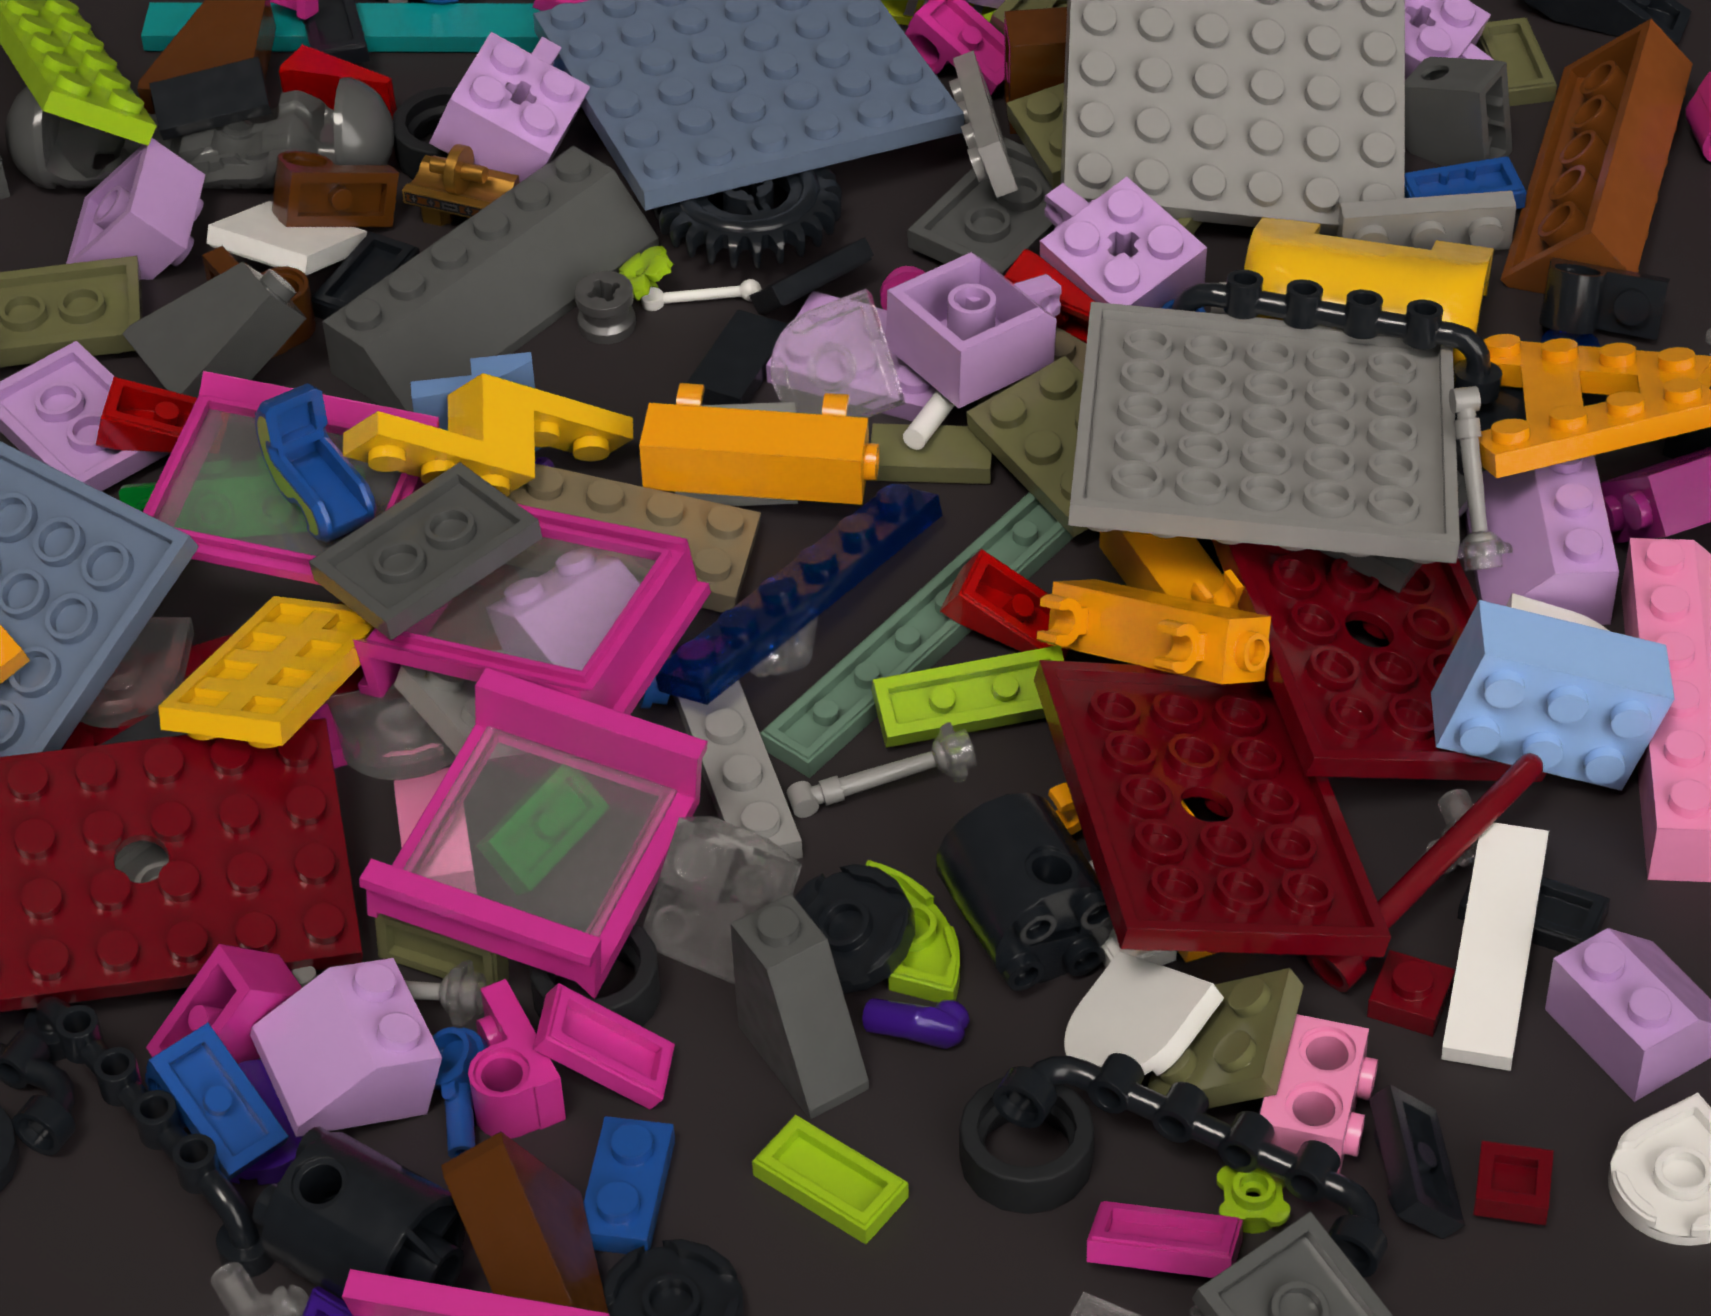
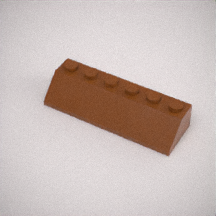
(1601, 158)

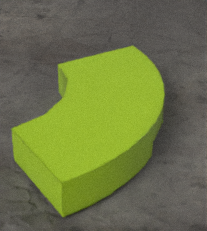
(933, 959)

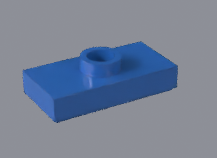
(1467, 178)

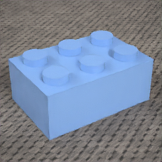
(1553, 691)

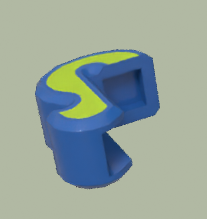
(310, 466)

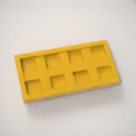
(269, 674)

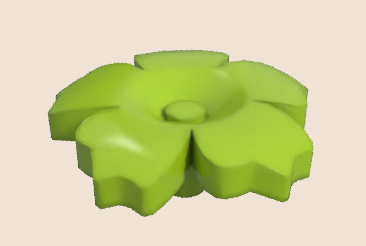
(646, 269)

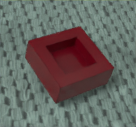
(1411, 993)
(1513, 1182)

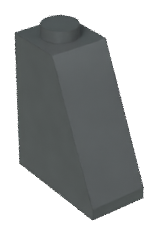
(219, 328)
(796, 1006)

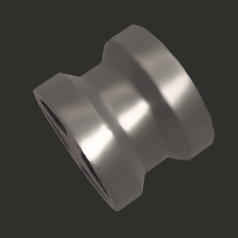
(605, 307)

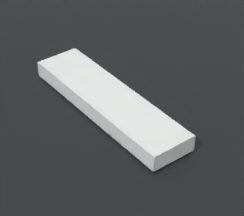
(1495, 947)

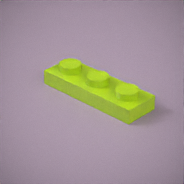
(966, 694)

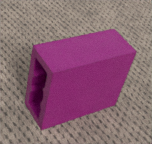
(1660, 498)

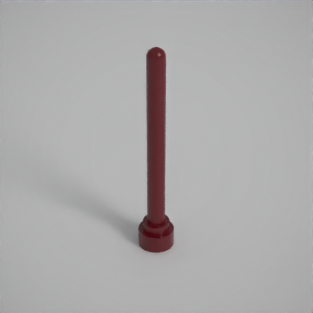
(1344, 972)

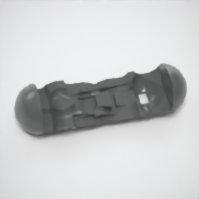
(230, 156)

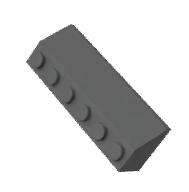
(488, 281)

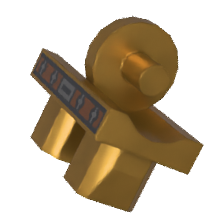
(455, 186)

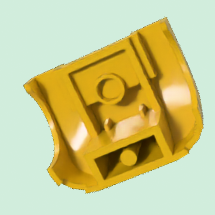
(1446, 274)

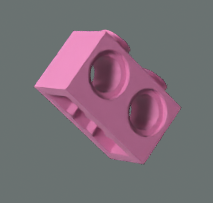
(1321, 1087)

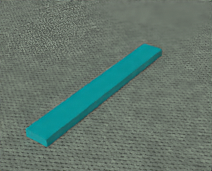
(384, 25)

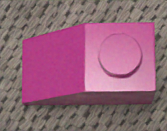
(231, 995)

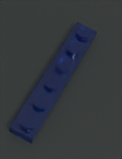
(798, 593)

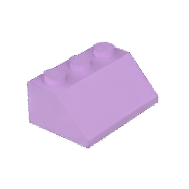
(1557, 539)

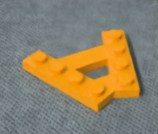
(1647, 400)

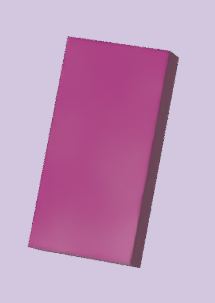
(604, 1046)
(1164, 1239)

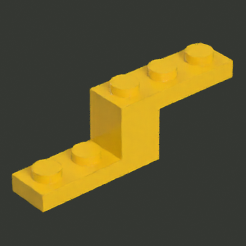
(490, 432)

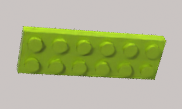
(70, 68)

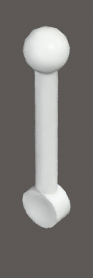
(657, 298)

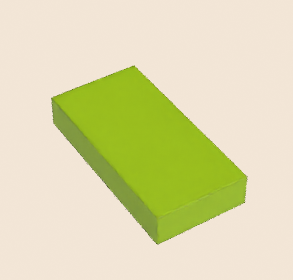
(830, 1179)

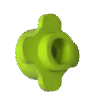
(1258, 1212)

